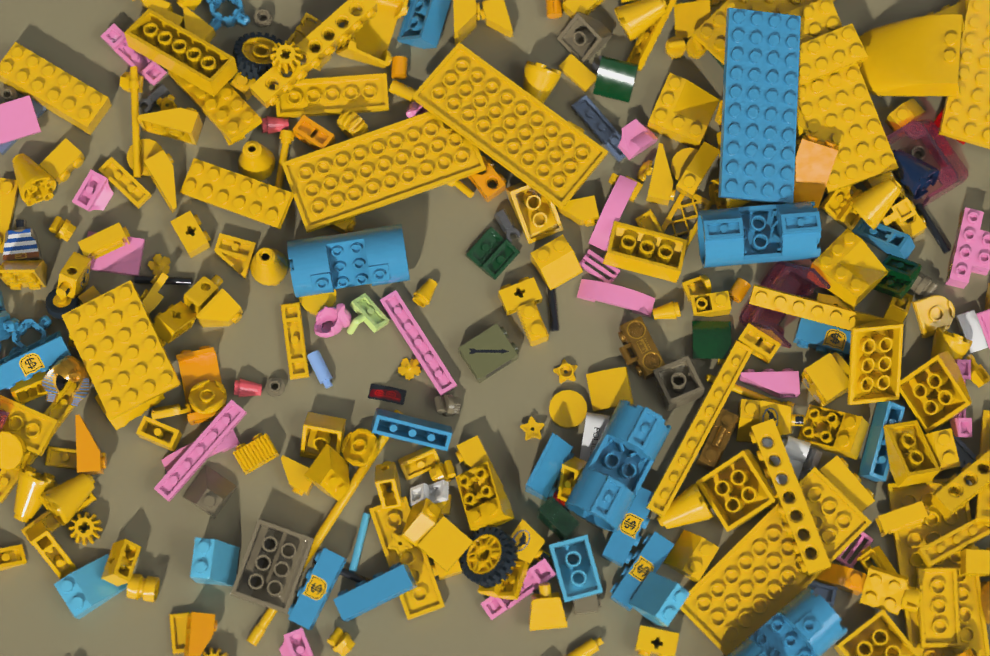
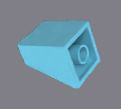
(214, 562)
(659, 599)

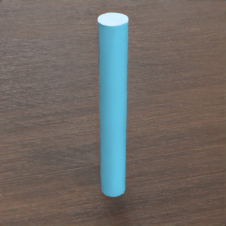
(359, 542)

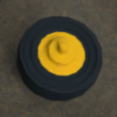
(58, 306)

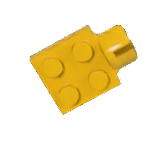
(890, 591)

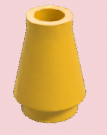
(424, 294)
(667, 311)

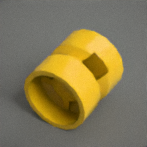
(143, 587)

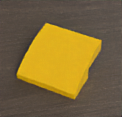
(838, 208)
(608, 388)
(511, 586)

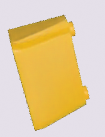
(373, 39)

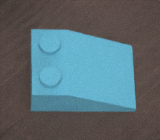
(575, 568)
(86, 589)

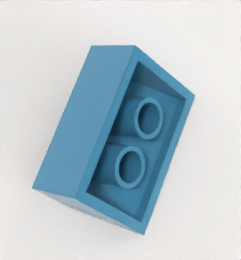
(423, 23)
(548, 468)

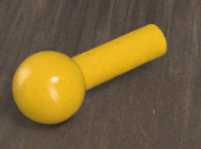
(463, 188)

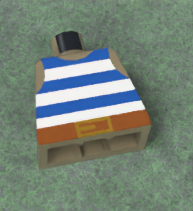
(21, 243)

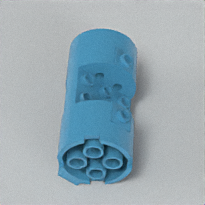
(758, 234)
(348, 260)
(618, 466)
(799, 629)

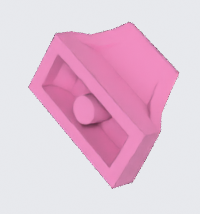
(635, 139)
(93, 193)
(296, 644)

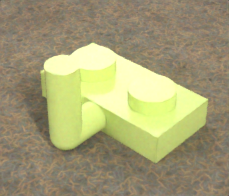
(367, 312)

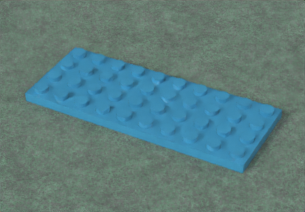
(759, 106)

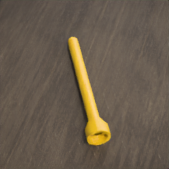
(286, 138)
(748, 393)

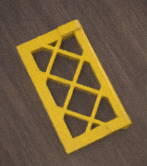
(677, 205)

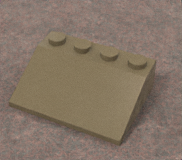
(271, 566)

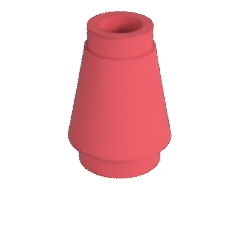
(274, 124)
(246, 388)

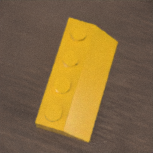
(645, 251)

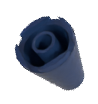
(914, 173)

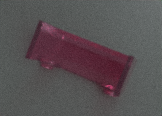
(953, 170)
(789, 279)

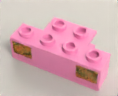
(970, 249)

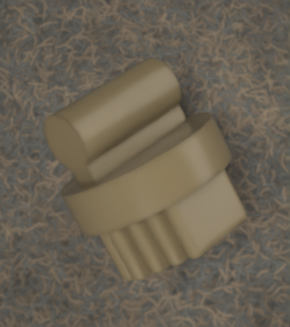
(924, 285)
(447, 405)

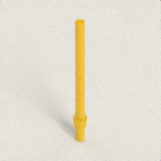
(134, 86)

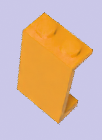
(813, 168)
(197, 367)

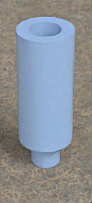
(320, 368)

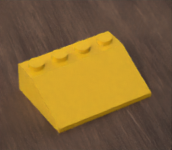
(875, 362)

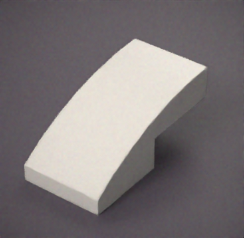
(971, 330)
(435, 492)

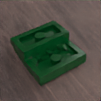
(615, 79)
(492, 253)
(900, 276)
(711, 339)

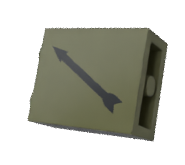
(488, 352)

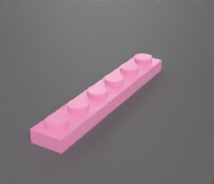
(418, 343)
(200, 450)

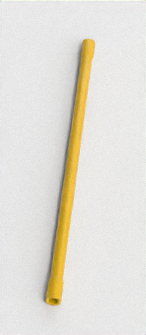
(259, 629)

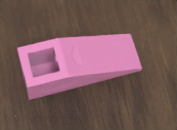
(779, 384)

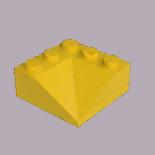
(683, 111)
(850, 268)
(935, 391)
(737, 490)
(876, 638)

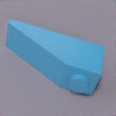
(886, 239)

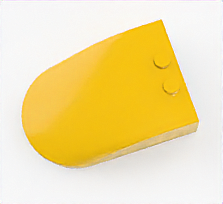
(914, 56)

